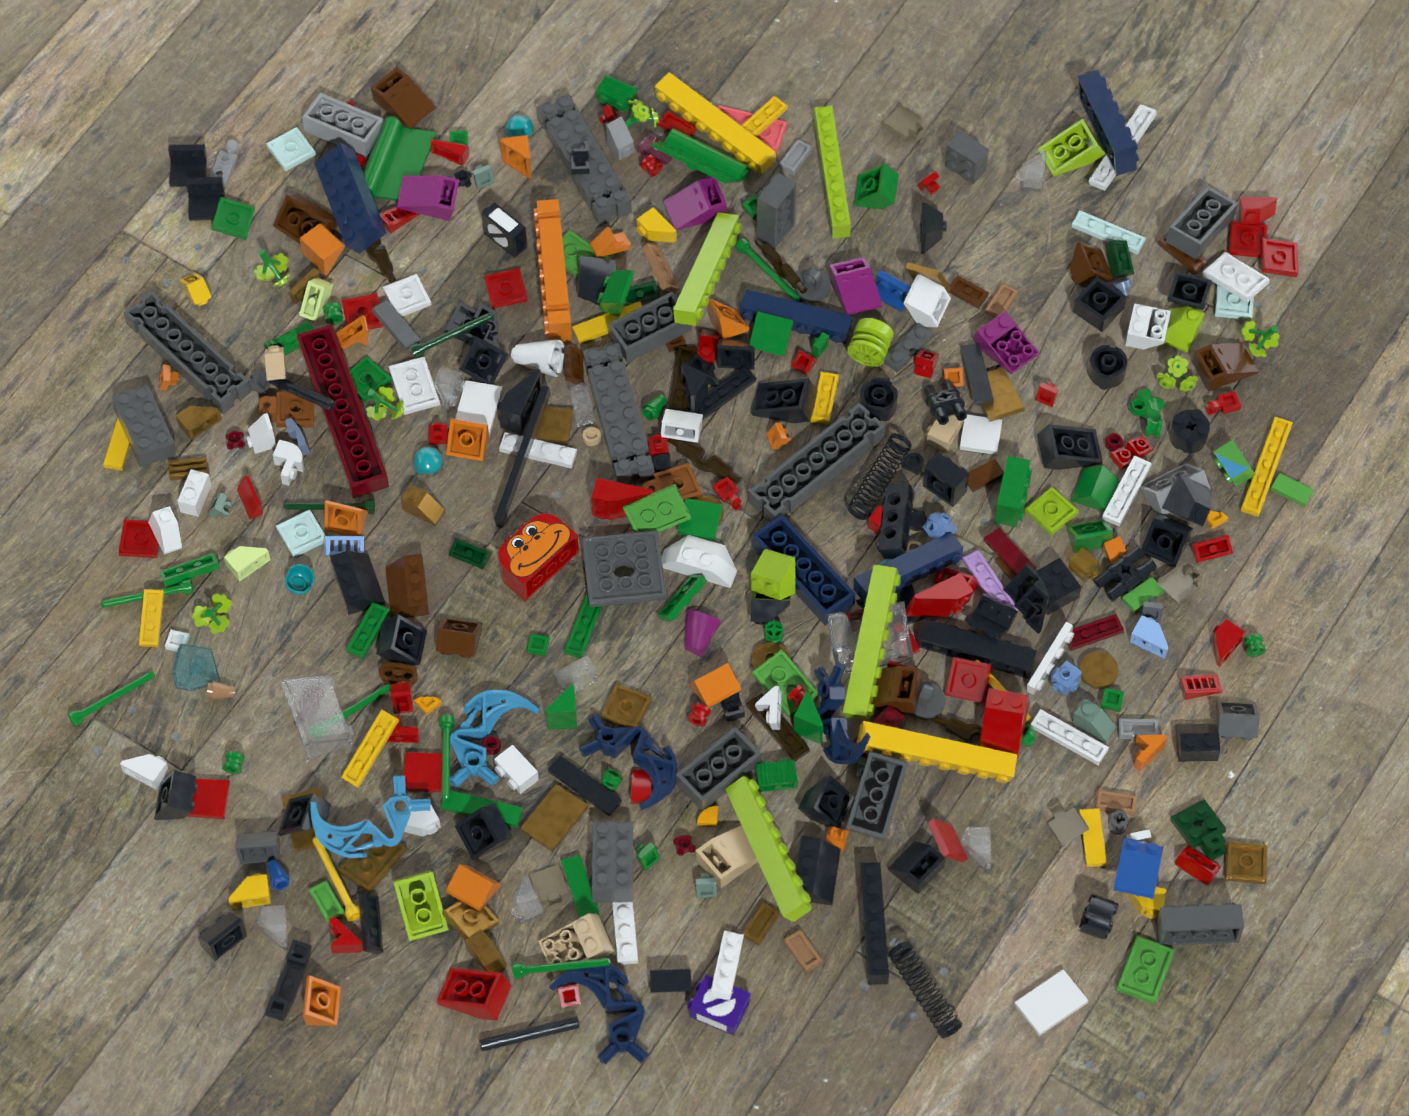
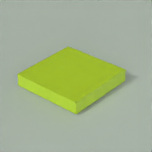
(1051, 511)

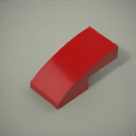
(641, 787)

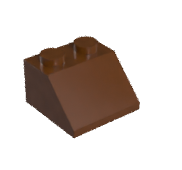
(458, 637)

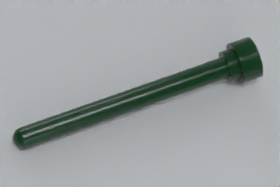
(419, 349)
(368, 505)

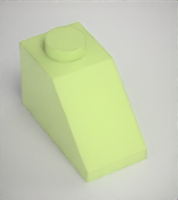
(315, 298)
(246, 560)

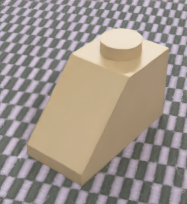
(275, 363)
(943, 435)

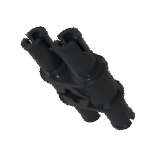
(945, 402)
(1125, 573)

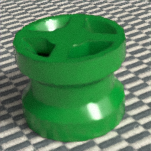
(333, 313)
(1153, 427)
(773, 628)
(1254, 645)
(233, 762)

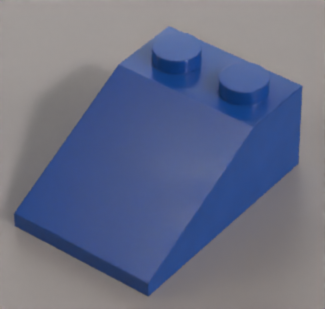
(1138, 868)

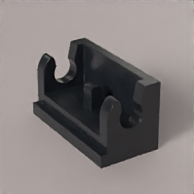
(670, 980)

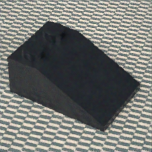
(785, 400)
(519, 403)
(1068, 447)

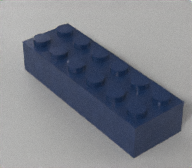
(1108, 122)
(350, 198)
(815, 580)

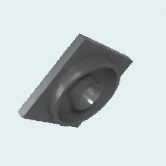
(634, 550)

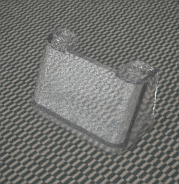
(845, 636)
(317, 714)

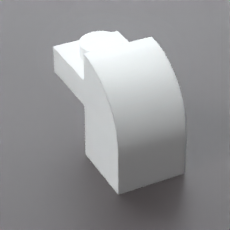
(290, 458)

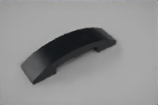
(290, 981)

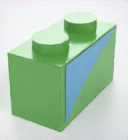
(1234, 463)

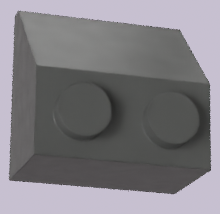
(1237, 720)
(258, 847)

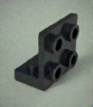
(186, 163)
(204, 197)
(992, 617)

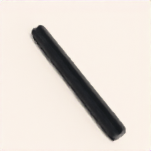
(304, 393)
(529, 1033)

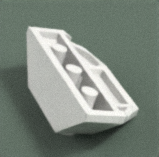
(700, 557)

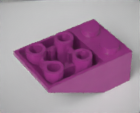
(428, 195)
(696, 204)
(855, 285)
(1005, 343)

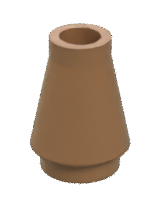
(219, 690)

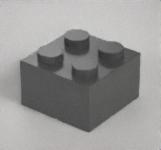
(966, 157)

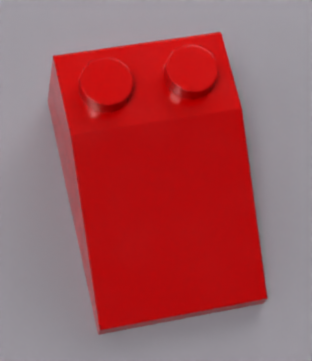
(610, 497)
(941, 599)
(1004, 721)
(475, 993)

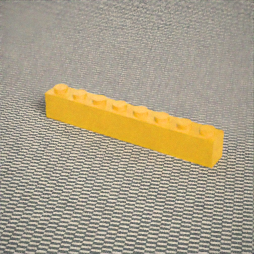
(715, 123)
(939, 752)

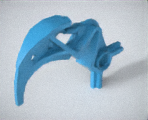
(469, 752)
(396, 819)

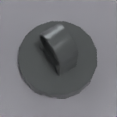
(817, 284)
(930, 702)

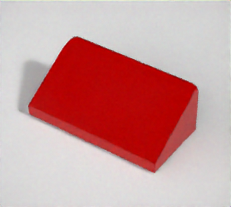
(249, 498)
(1211, 548)
(1197, 865)

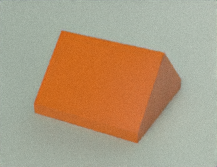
(516, 154)
(321, 248)
(726, 319)
(467, 439)
(344, 519)
(716, 685)
(472, 886)
(321, 1002)

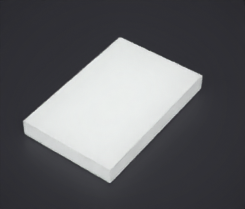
(1236, 277)
(414, 385)
(479, 403)
(1051, 1002)

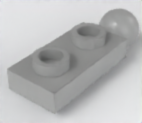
(226, 161)

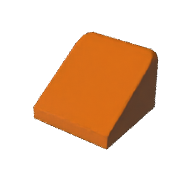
(954, 375)
(1114, 548)

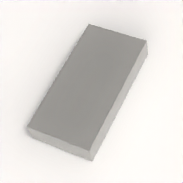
(795, 157)
(1132, 727)

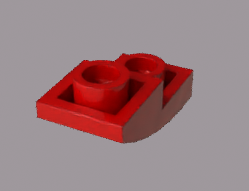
(1136, 447)

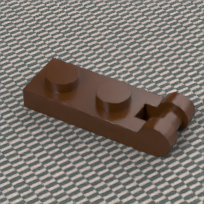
(1182, 257)

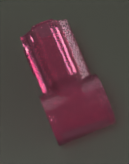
(644, 148)

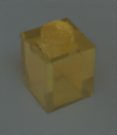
(1084, 565)

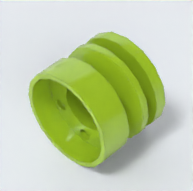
(870, 342)

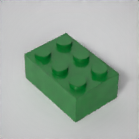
(1013, 491)

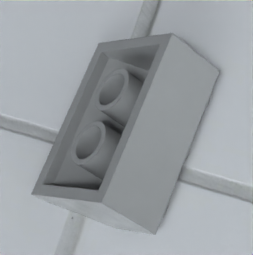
(1159, 488)

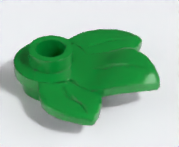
(1149, 405)

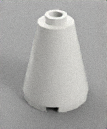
(540, 355)

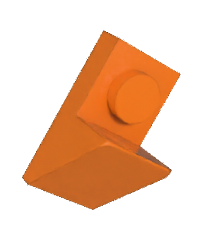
(609, 243)
(353, 332)
(1150, 747)

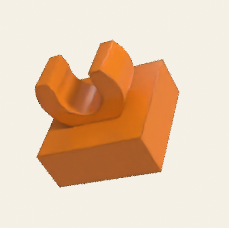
(167, 377)
(777, 436)
(837, 837)

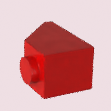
(1256, 209)
(1226, 640)
(402, 697)

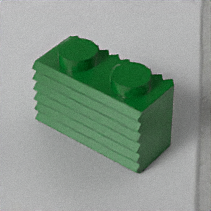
(616, 93)
(776, 775)

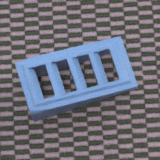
(360, 544)

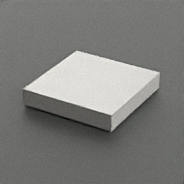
(407, 295)
(980, 435)

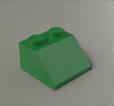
(876, 188)
(616, 291)

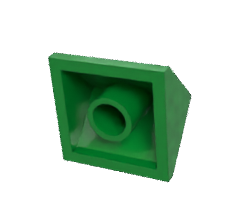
(1095, 488)
(1089, 535)
(562, 711)
(807, 720)

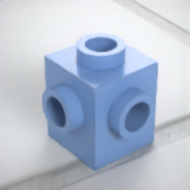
(939, 525)
(1065, 678)

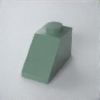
(1094, 721)

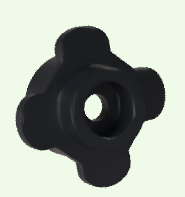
(463, 174)

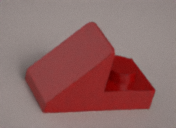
(708, 346)
(925, 363)
(405, 734)
(345, 940)

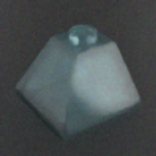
(194, 668)

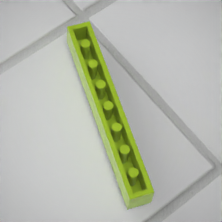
(832, 172)
(707, 269)
(871, 643)
(769, 849)

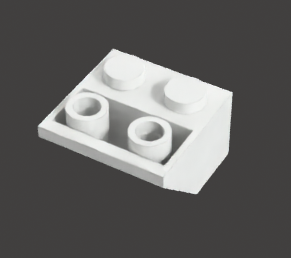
(927, 301)
(1147, 327)

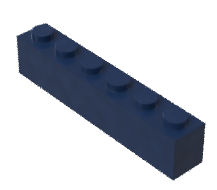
(806, 318)
(917, 563)

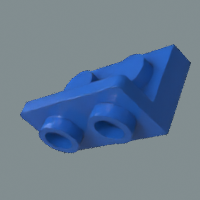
(892, 290)

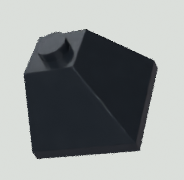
(931, 227)
(735, 354)
(482, 360)
(1189, 500)
(766, 608)
(826, 802)
(298, 813)

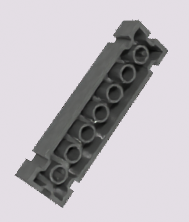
(601, 187)
(187, 352)
(618, 414)
(817, 463)

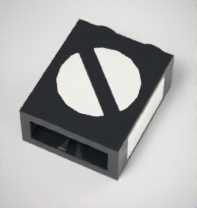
(504, 229)

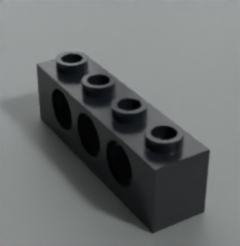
(898, 507)

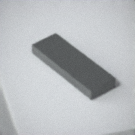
(395, 325)

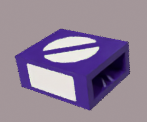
(718, 1012)

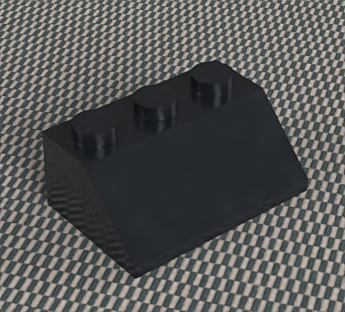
(356, 580)
(818, 868)

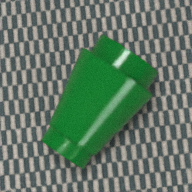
(654, 407)

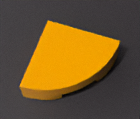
(1215, 519)
(427, 704)
(708, 817)

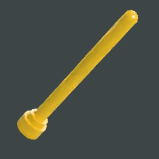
(351, 911)

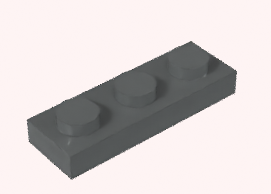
(908, 347)

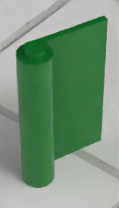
(395, 155)
(703, 157)

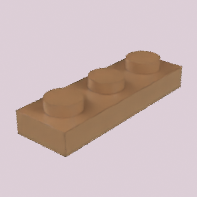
(660, 268)

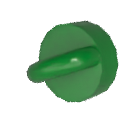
(1028, 736)
(612, 777)

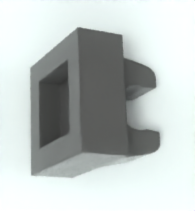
(259, 382)
(1152, 609)

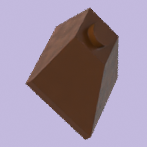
(1088, 264)

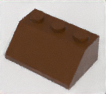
(300, 216)
(407, 587)

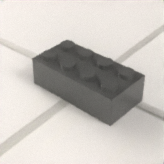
(776, 210)
(1201, 222)
(647, 328)
(143, 425)
(718, 768)
(877, 796)
(612, 862)
(1200, 924)

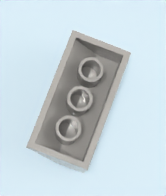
(342, 124)

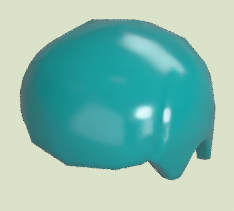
(519, 126)
(427, 461)
(299, 579)

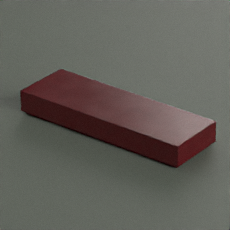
(1007, 551)
(1095, 632)

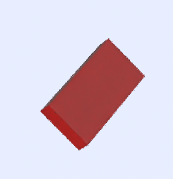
(671, 121)

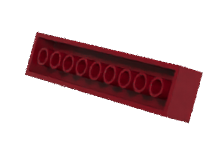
(347, 420)

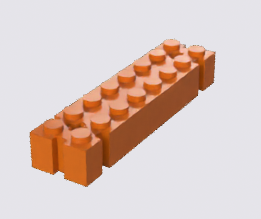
(552, 271)

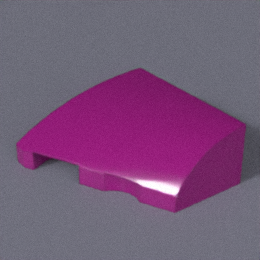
(699, 631)

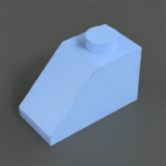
(1150, 637)

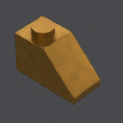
(197, 420)
(422, 505)
(485, 952)

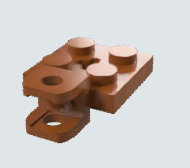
(280, 409)
(682, 475)

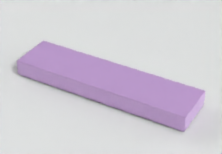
(986, 578)

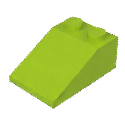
(1072, 149)
(420, 905)

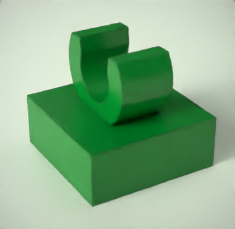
(647, 855)

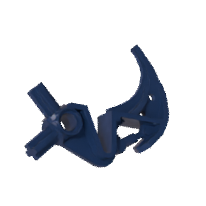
(832, 691)
(620, 738)
(624, 1027)

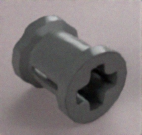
(1123, 822)

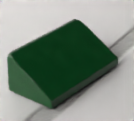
(1119, 258)
(642, 292)
(470, 553)

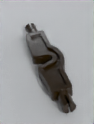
(382, 260)
(783, 270)
(711, 465)
(960, 729)

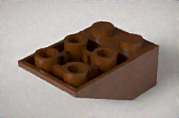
(402, 98)
(1223, 364)
(898, 688)

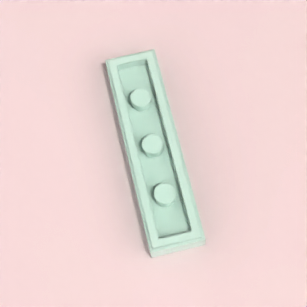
(1107, 231)

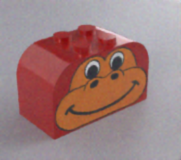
(536, 554)

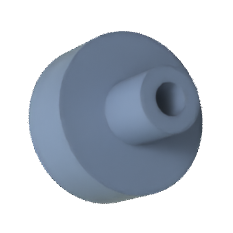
(1123, 286)

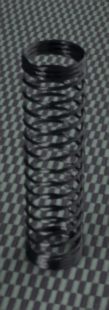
(896, 446)
(943, 1032)

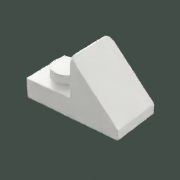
(771, 703)

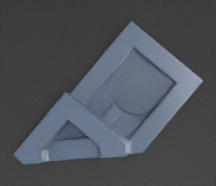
(295, 433)

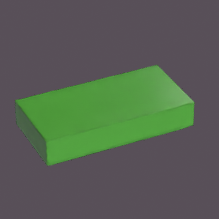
(1292, 490)
(1142, 593)
(326, 901)

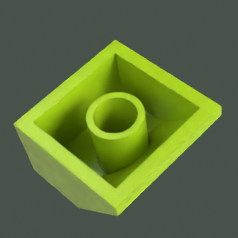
(774, 575)

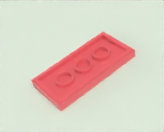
(771, 136)

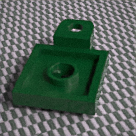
(1207, 836)

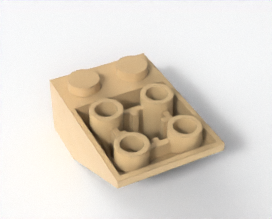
(726, 856)
(577, 941)

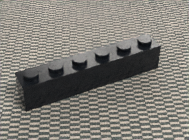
(972, 646)
(874, 923)

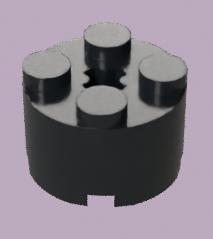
(1107, 366)
(879, 398)
(1189, 430)
(1098, 916)

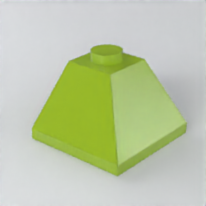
(1183, 327)

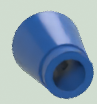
(277, 875)

